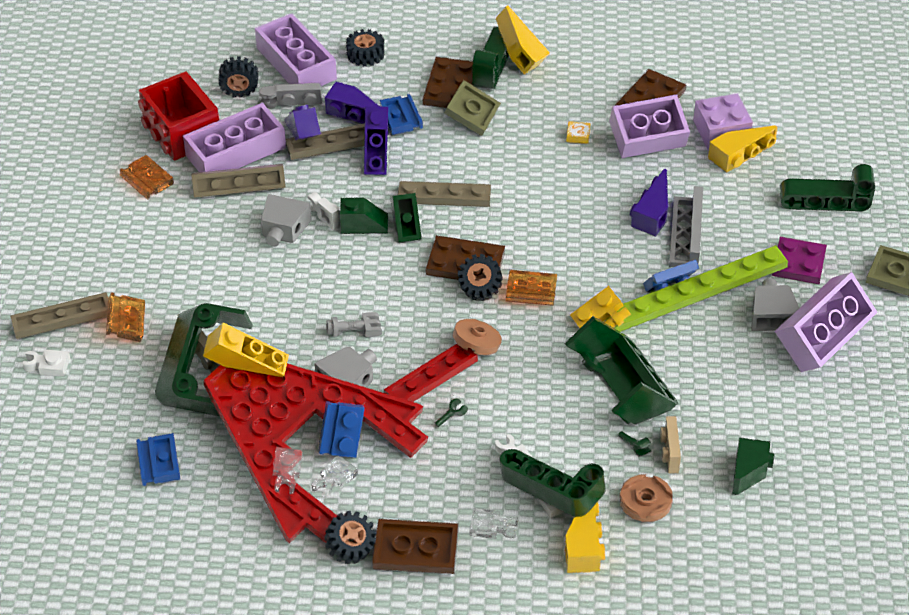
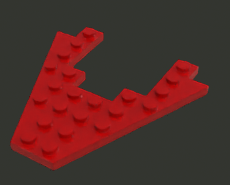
(269, 409)

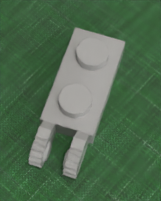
(291, 94)

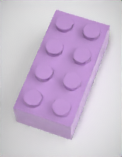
(295, 52)
(235, 140)
(826, 322)

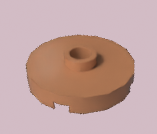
(477, 336)
(643, 488)

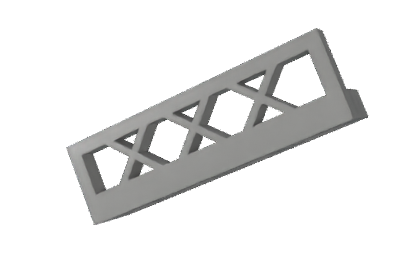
(694, 228)

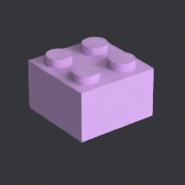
(720, 115)

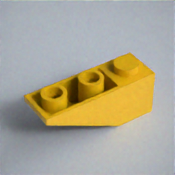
(520, 42)
(738, 146)
(243, 352)
(582, 543)

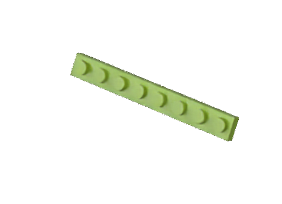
(702, 286)

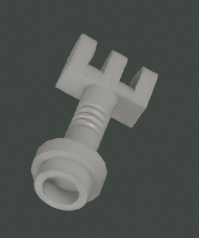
(369, 323)

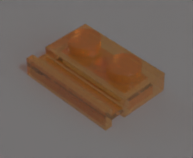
(146, 176)
(531, 287)
(125, 317)

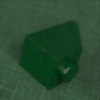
(362, 217)
(406, 217)
(751, 463)

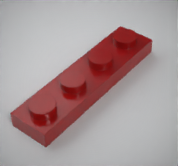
(432, 373)

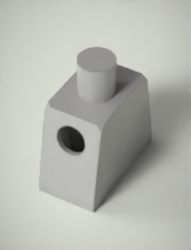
(284, 219)
(772, 305)
(348, 366)

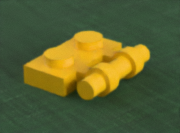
(602, 307)

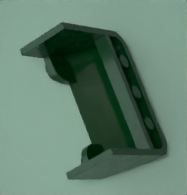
(624, 369)
(175, 384)

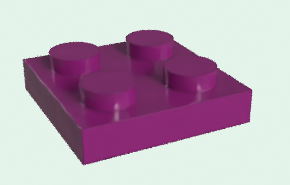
(803, 258)

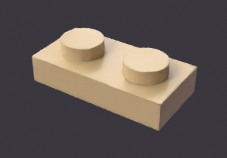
(671, 453)

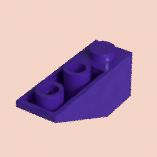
(347, 102)
(303, 122)
(375, 140)
(651, 211)

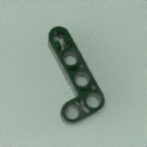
(490, 61)
(830, 194)
(568, 493)

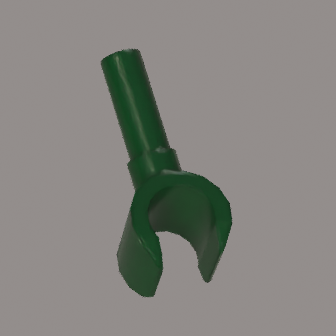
(452, 411)
(640, 447)

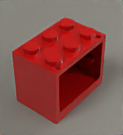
(175, 109)

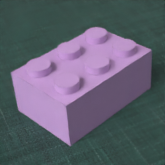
(649, 126)

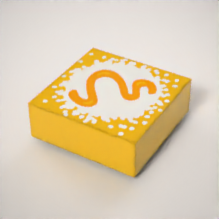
(578, 132)

